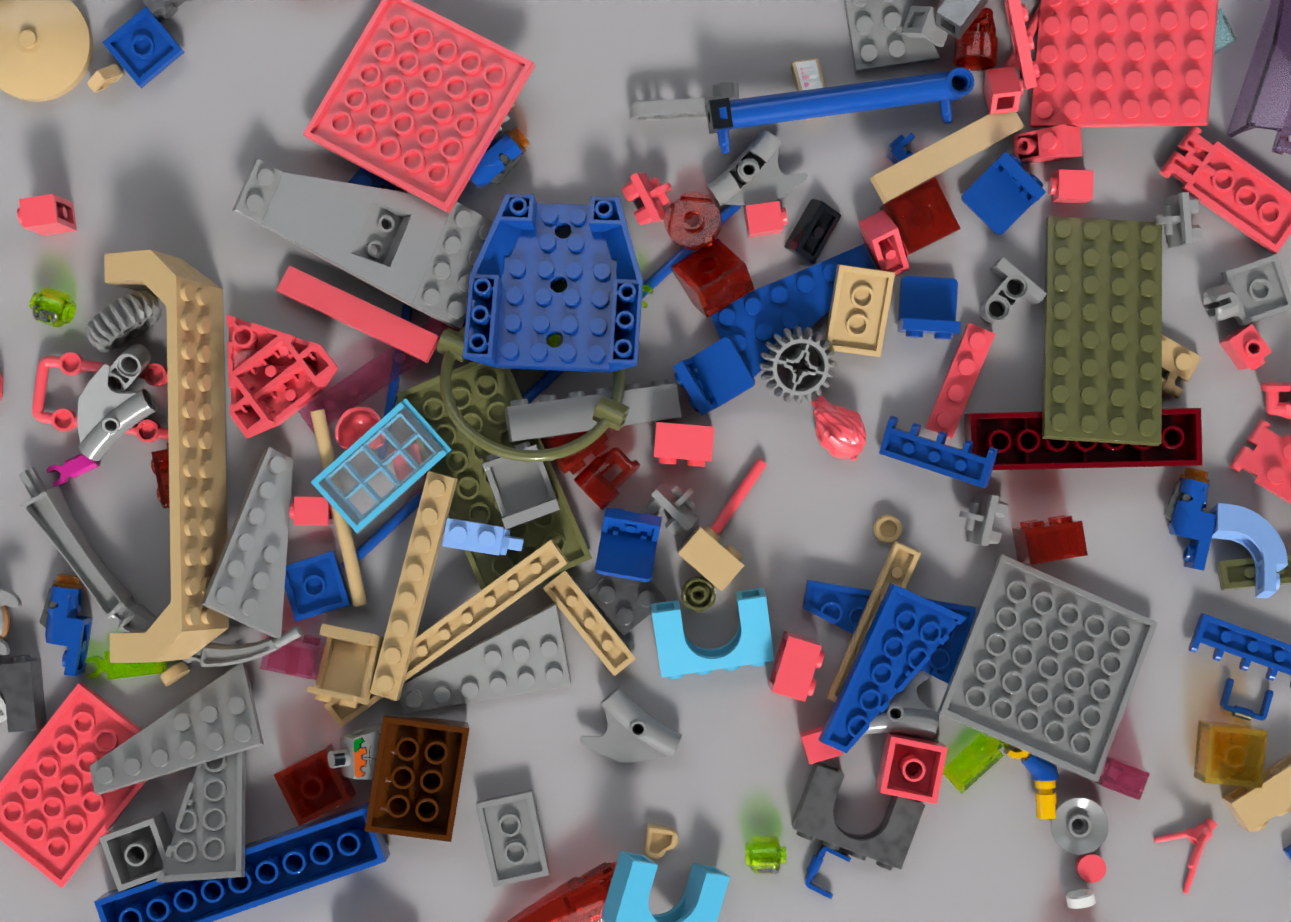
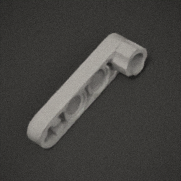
(681, 107)

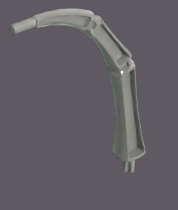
(56, 520)

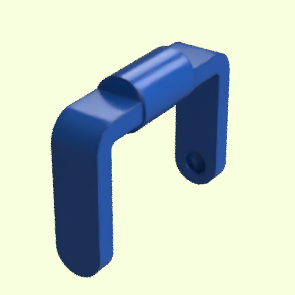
(1242, 712)
(815, 865)

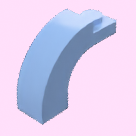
(1258, 538)

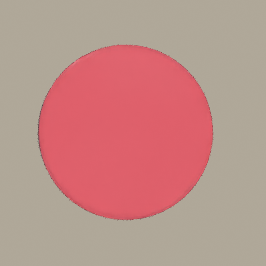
(1090, 867)

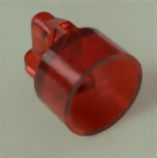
(976, 48)
(595, 483)

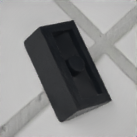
(812, 230)

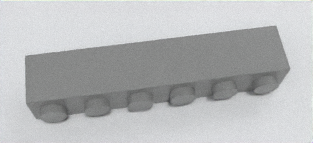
(575, 414)

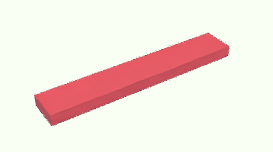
(358, 314)

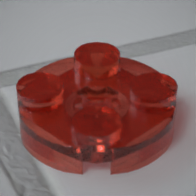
(703, 233)

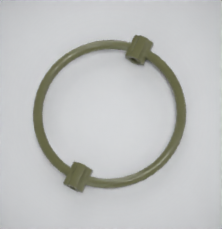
(607, 411)

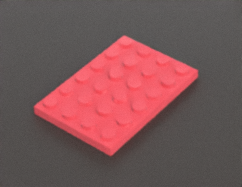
(49, 792)

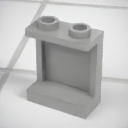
(520, 487)

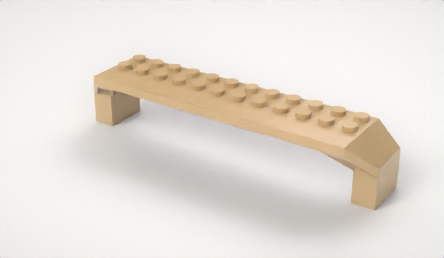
(195, 452)

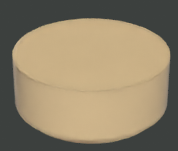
(887, 528)
(175, 673)

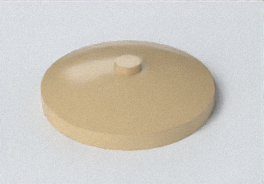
(43, 48)

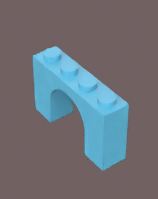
(749, 645)
(632, 885)

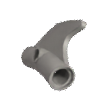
(765, 183)
(108, 414)
(912, 713)
(625, 743)

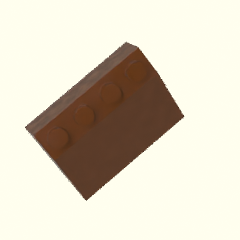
(417, 777)

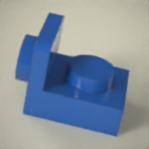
(898, 153)

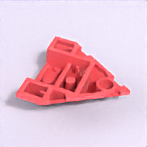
(272, 375)

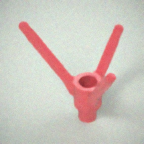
(1198, 837)

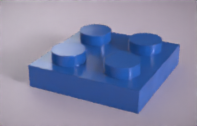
(143, 47)
(316, 586)

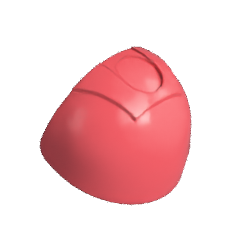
(354, 425)

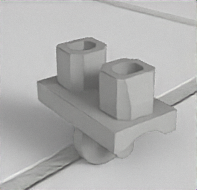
(1178, 221)
(676, 504)
(981, 519)

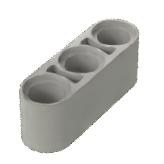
(125, 369)

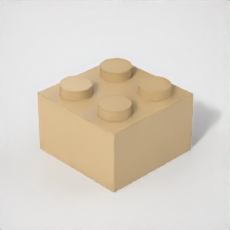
(710, 557)

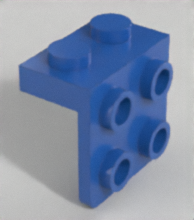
(1003, 193)
(928, 307)
(714, 376)
(628, 544)

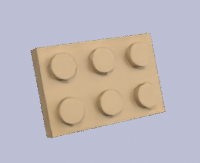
(859, 310)

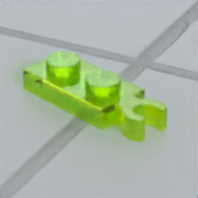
(123, 670)
(973, 762)

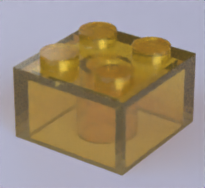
(1230, 754)

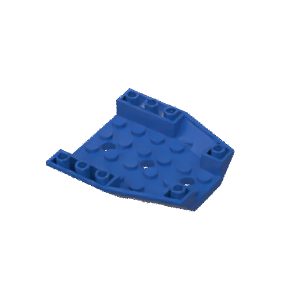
(513, 298)

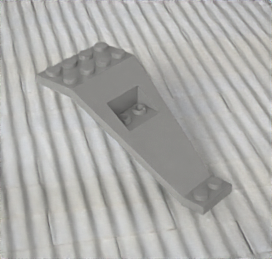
(419, 257)

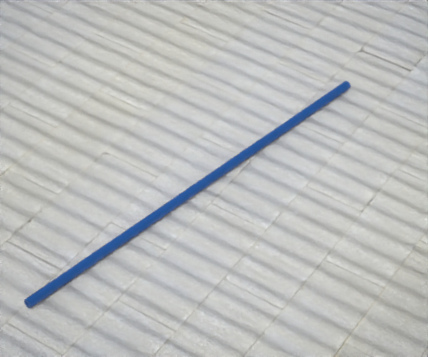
(530, 394)

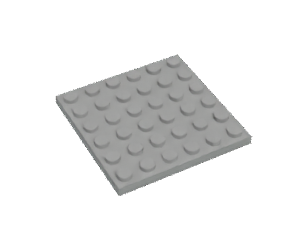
(1047, 668)

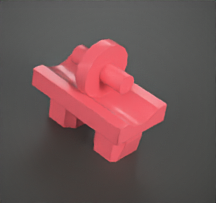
(652, 195)

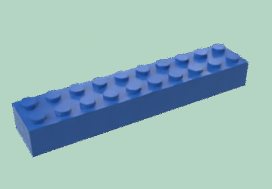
(273, 870)

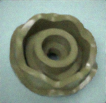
(689, 597)

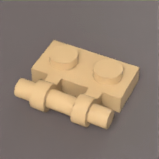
(1178, 363)

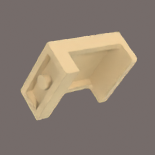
(347, 666)

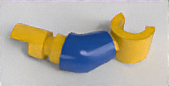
(1045, 779)

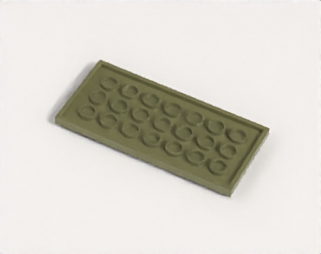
(1102, 331)
(481, 398)

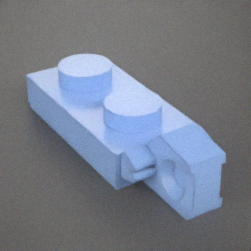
(479, 537)

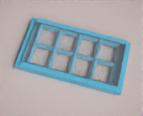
(381, 465)

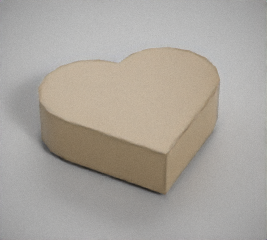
(105, 77)
(659, 839)

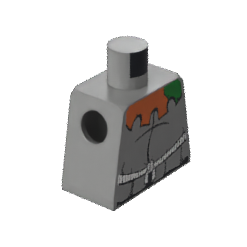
(357, 753)

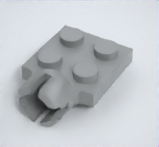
(1250, 292)

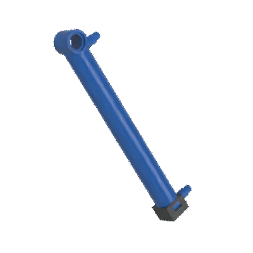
(836, 100)

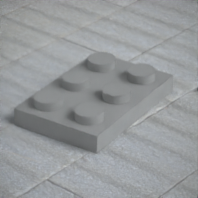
(512, 838)

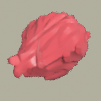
(839, 429)

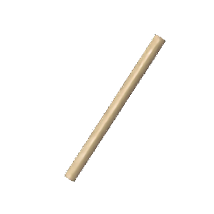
(343, 528)

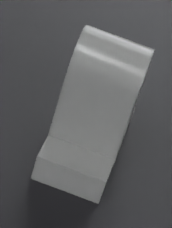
(1001, 295)

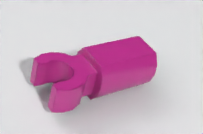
(73, 468)

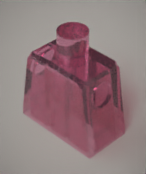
(1124, 777)

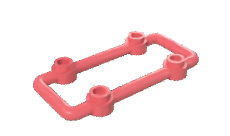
(74, 364)

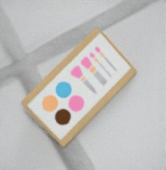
(807, 75)

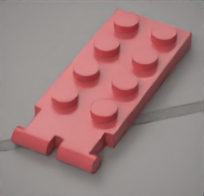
(1232, 189)
(1268, 461)

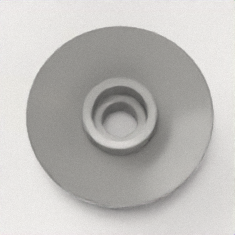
(1090, 833)

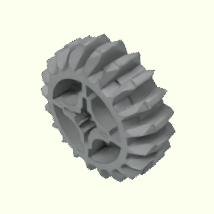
(123, 321)
(799, 354)

